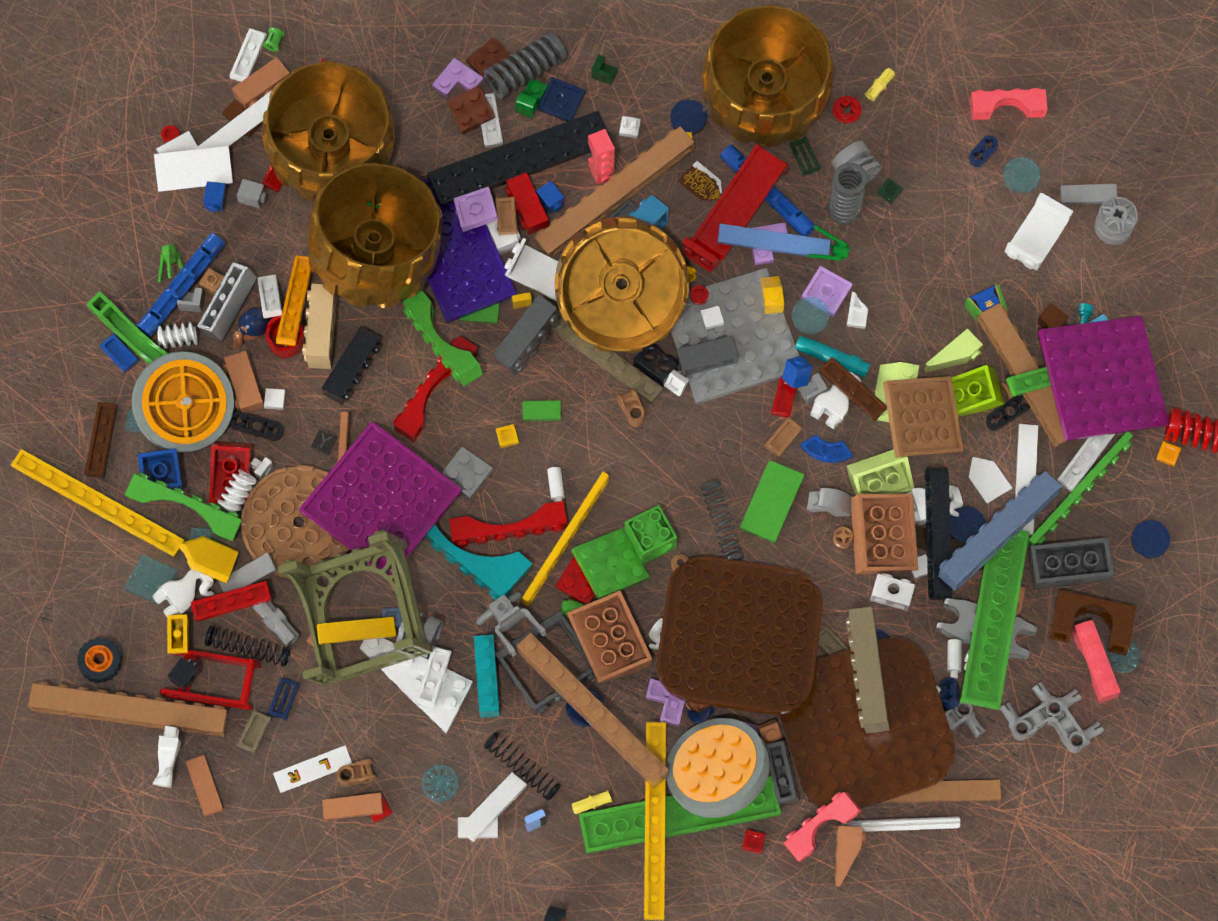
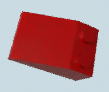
(226, 460)

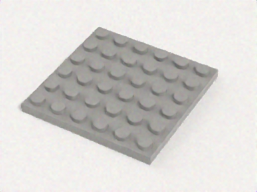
(759, 338)

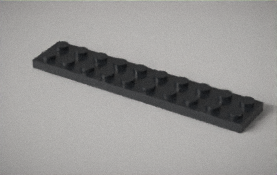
(515, 158)

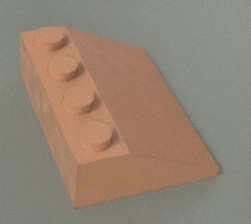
(884, 533)
(610, 638)

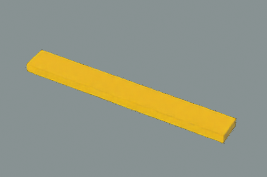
(565, 539)

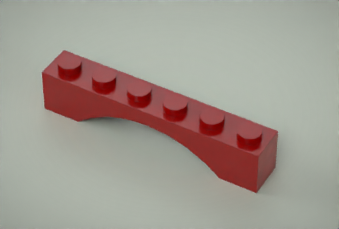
(411, 421)
(468, 530)

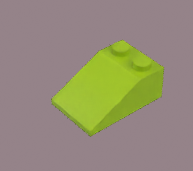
(977, 391)

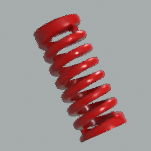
(1176, 424)

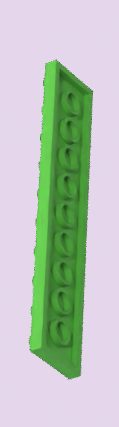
(994, 625)
(626, 823)

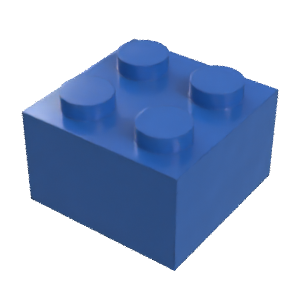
(161, 466)

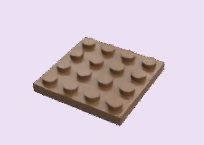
(923, 416)

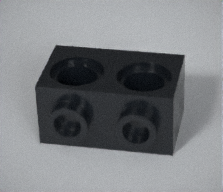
(651, 367)

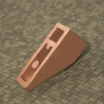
(848, 845)

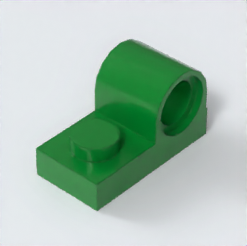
(530, 98)

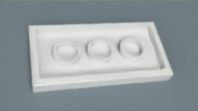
(193, 168)

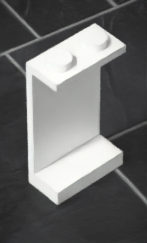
(1039, 232)
(532, 269)

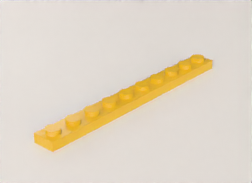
(97, 503)
(655, 829)

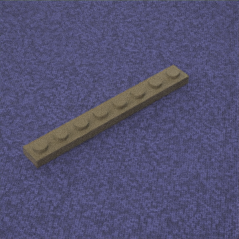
(612, 364)

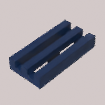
(271, 712)

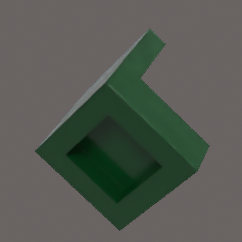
(603, 71)

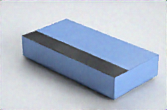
(535, 820)

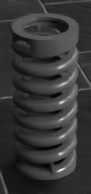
(533, 66)
(847, 193)

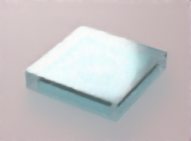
(148, 577)

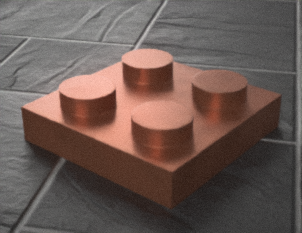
(487, 56)
(471, 109)

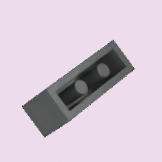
(707, 355)
(782, 773)

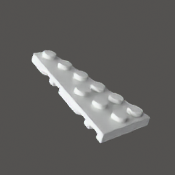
(408, 678)

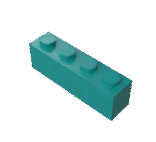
(486, 676)

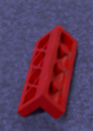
(231, 601)

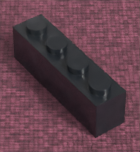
(351, 365)

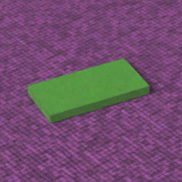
(772, 501)

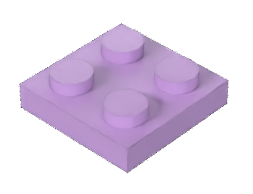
(475, 209)
(828, 288)

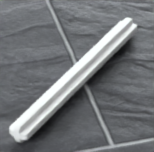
(906, 824)

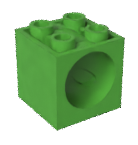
(651, 534)

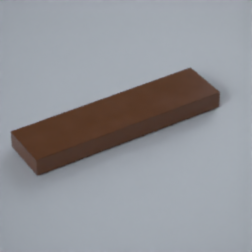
(853, 389)
(101, 440)

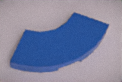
(826, 451)

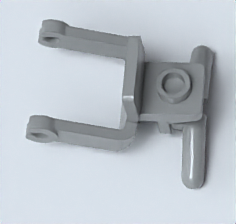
(508, 618)

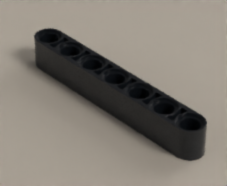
(937, 529)

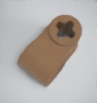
(630, 405)
(357, 773)

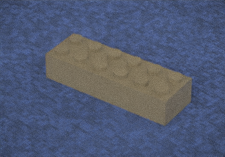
(868, 667)

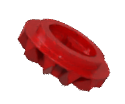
(845, 102)

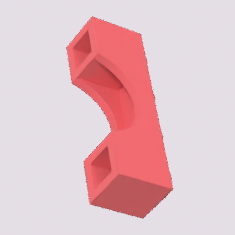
(1030, 102)
(603, 153)
(1101, 673)
(803, 841)

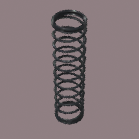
(284, 657)
(488, 744)

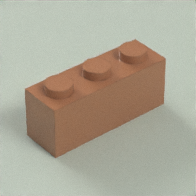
(260, 83)
(243, 382)

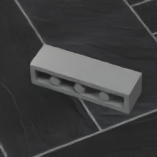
(227, 302)

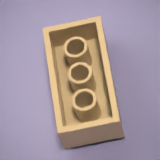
(319, 328)

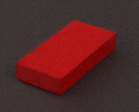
(783, 399)

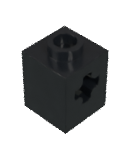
(183, 673)

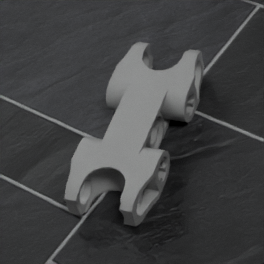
(963, 627)

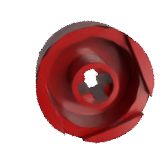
(281, 350)

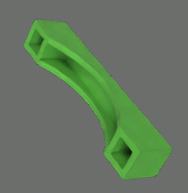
(124, 328)
(461, 362)
(221, 523)

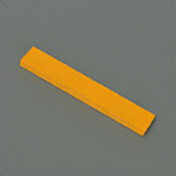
(294, 301)

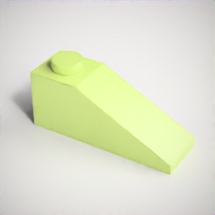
(958, 352)

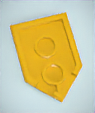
(210, 557)

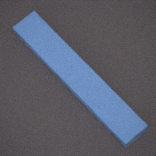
(772, 241)

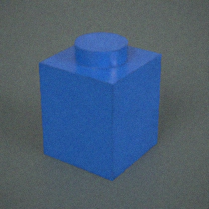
(215, 196)
(550, 198)
(797, 372)

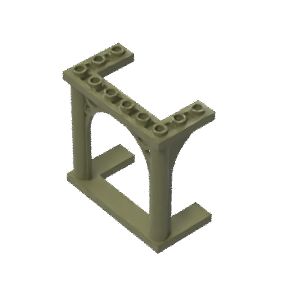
(306, 583)

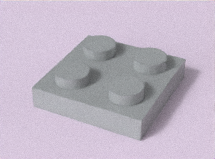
(467, 472)

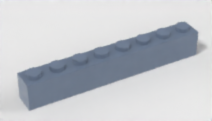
(999, 531)

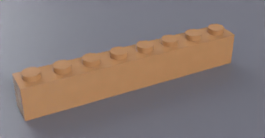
(1017, 361)

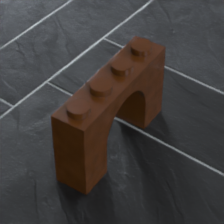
(1117, 616)

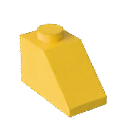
(772, 295)
(177, 634)

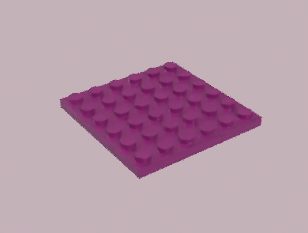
(1103, 378)
(378, 489)

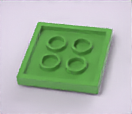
(610, 563)

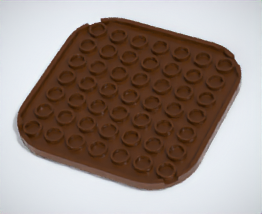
(739, 635)
(872, 767)

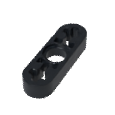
(1001, 423)
(271, 425)

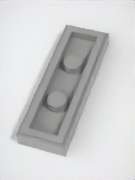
(1086, 194)
(250, 573)

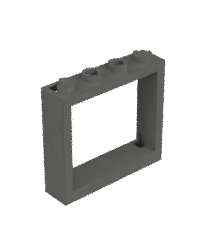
(549, 624)

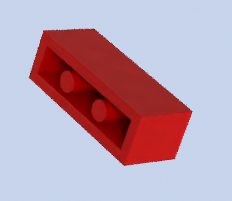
(527, 204)

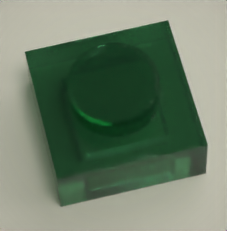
(889, 191)

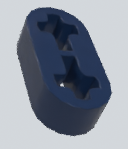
(980, 148)
(949, 697)

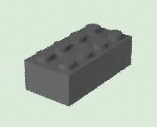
(527, 335)
(1070, 563)

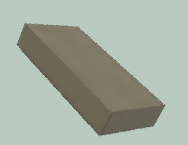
(254, 732)

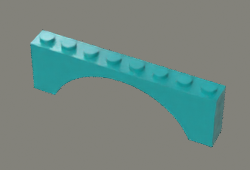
(496, 574)

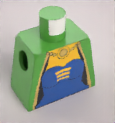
(984, 300)

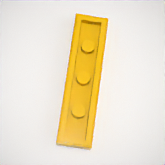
(356, 630)

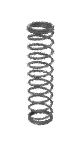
(740, 556)

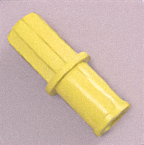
(880, 84)
(591, 802)

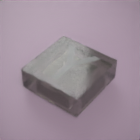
(324, 442)

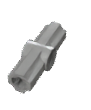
(277, 623)

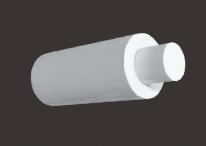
(556, 484)
(954, 657)

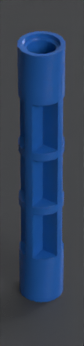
(775, 198)
(181, 284)

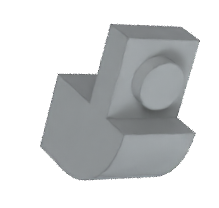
(830, 500)

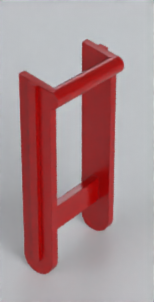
(243, 704)

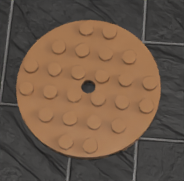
(271, 514)

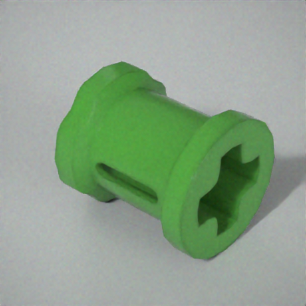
(273, 39)

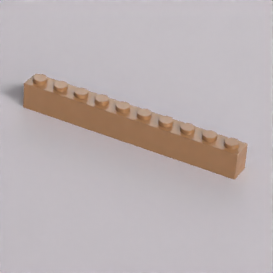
(616, 191)
(127, 709)
(592, 710)

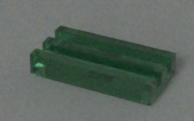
(799, 142)

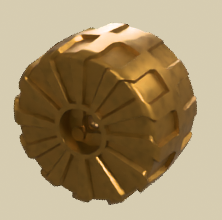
(771, 46)
(319, 103)
(372, 251)
(626, 315)

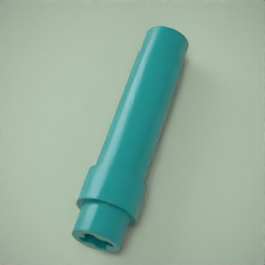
(824, 353)

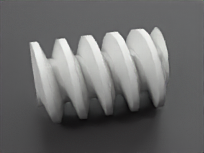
(177, 335)
(238, 491)

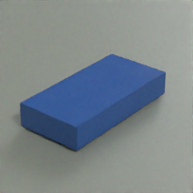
(119, 353)

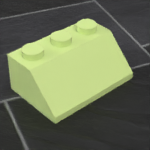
(893, 371)
(881, 475)

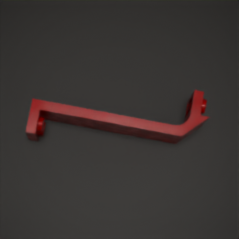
(735, 207)

